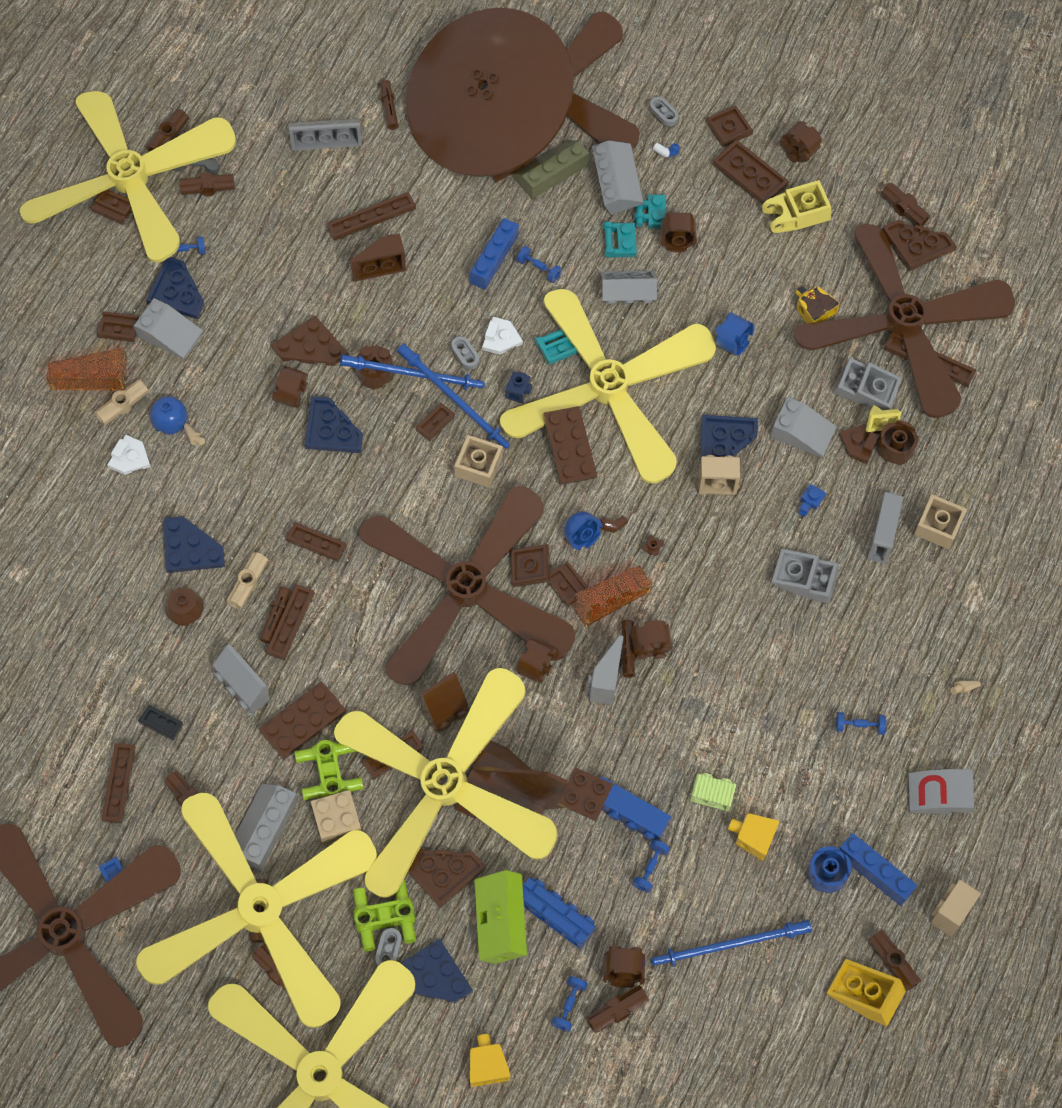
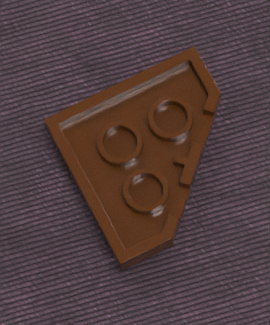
(917, 243)
(310, 344)
(444, 872)

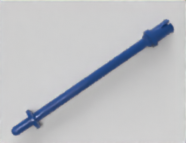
(415, 360)
(360, 363)
(789, 930)

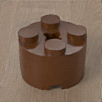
(801, 142)
(678, 231)
(375, 378)
(290, 387)
(897, 442)
(651, 640)
(536, 660)
(624, 966)

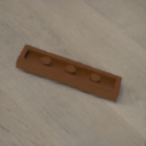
(290, 622)
(118, 783)

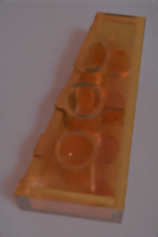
(89, 372)
(611, 595)

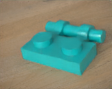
(656, 211)

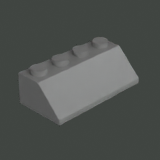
(325, 134)
(617, 176)
(265, 823)

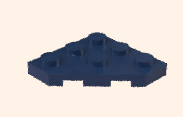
(177, 289)
(331, 428)
(726, 434)
(189, 547)
(437, 974)

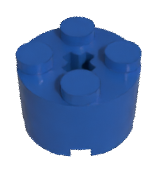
(734, 334)
(838, 863)

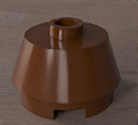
(184, 606)

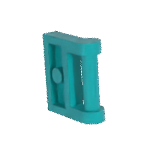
(625, 237)
(556, 350)

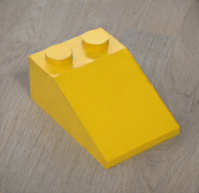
(867, 991)

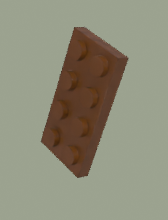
(750, 172)
(569, 445)
(302, 720)

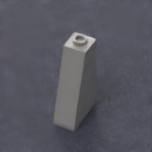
(885, 527)

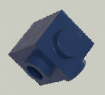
(518, 387)

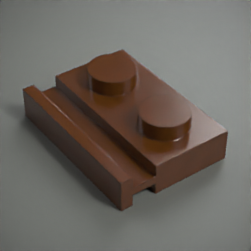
(112, 206)
(117, 326)
(566, 583)

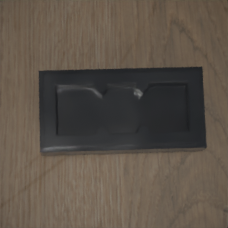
(160, 722)

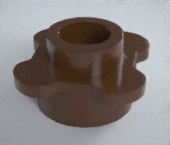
(652, 550)

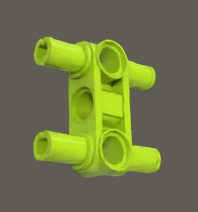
(328, 770)
(384, 916)

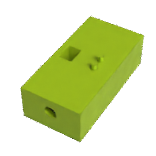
(500, 917)

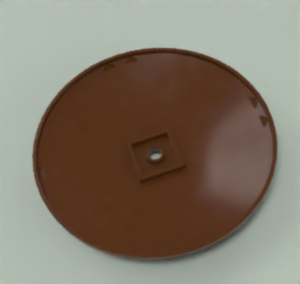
(510, 119)

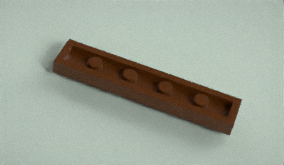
(371, 216)
(957, 371)

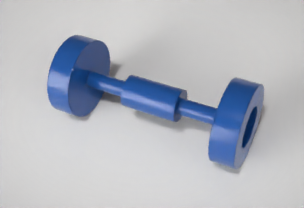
(185, 247)
(524, 255)
(881, 723)
(642, 883)
(576, 984)

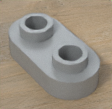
(666, 113)
(465, 354)
(388, 949)

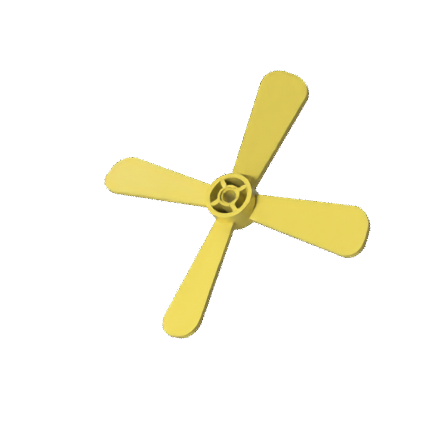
(130, 172)
(648, 449)
(523, 828)
(307, 987)
(379, 1000)

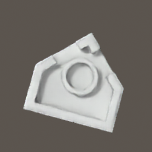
(501, 336)
(128, 456)

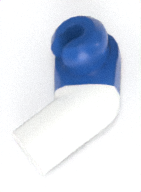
(667, 152)

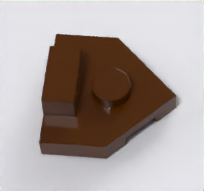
(859, 442)

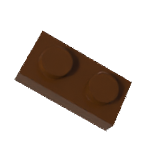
(435, 422)

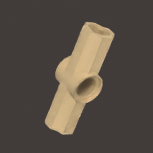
(113, 409)
(251, 571)

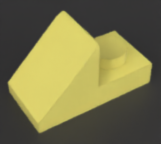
(879, 418)

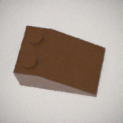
(379, 259)
(444, 703)

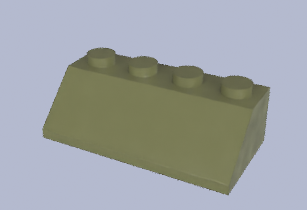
(552, 168)

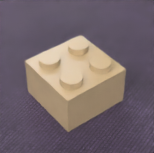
(478, 461)
(719, 475)
(940, 521)
(335, 816)
(954, 907)

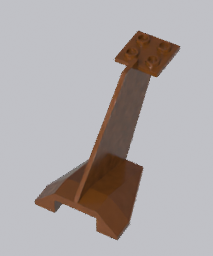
(510, 778)

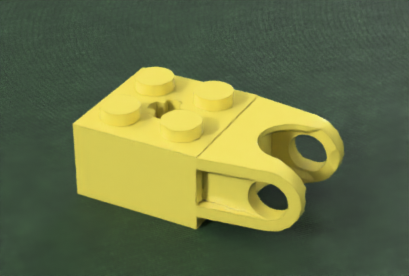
(799, 207)

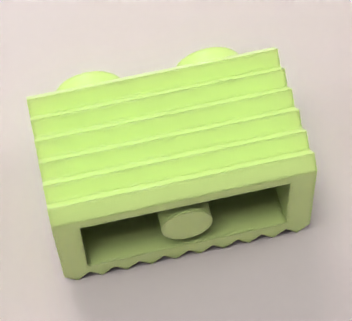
(713, 792)

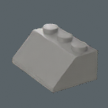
(628, 286)
(240, 680)

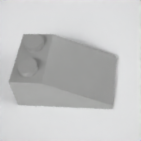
(167, 329)
(803, 428)
(603, 681)

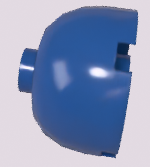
(168, 415)
(582, 530)

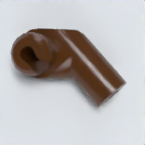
(613, 526)

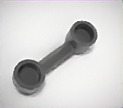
(210, 165)

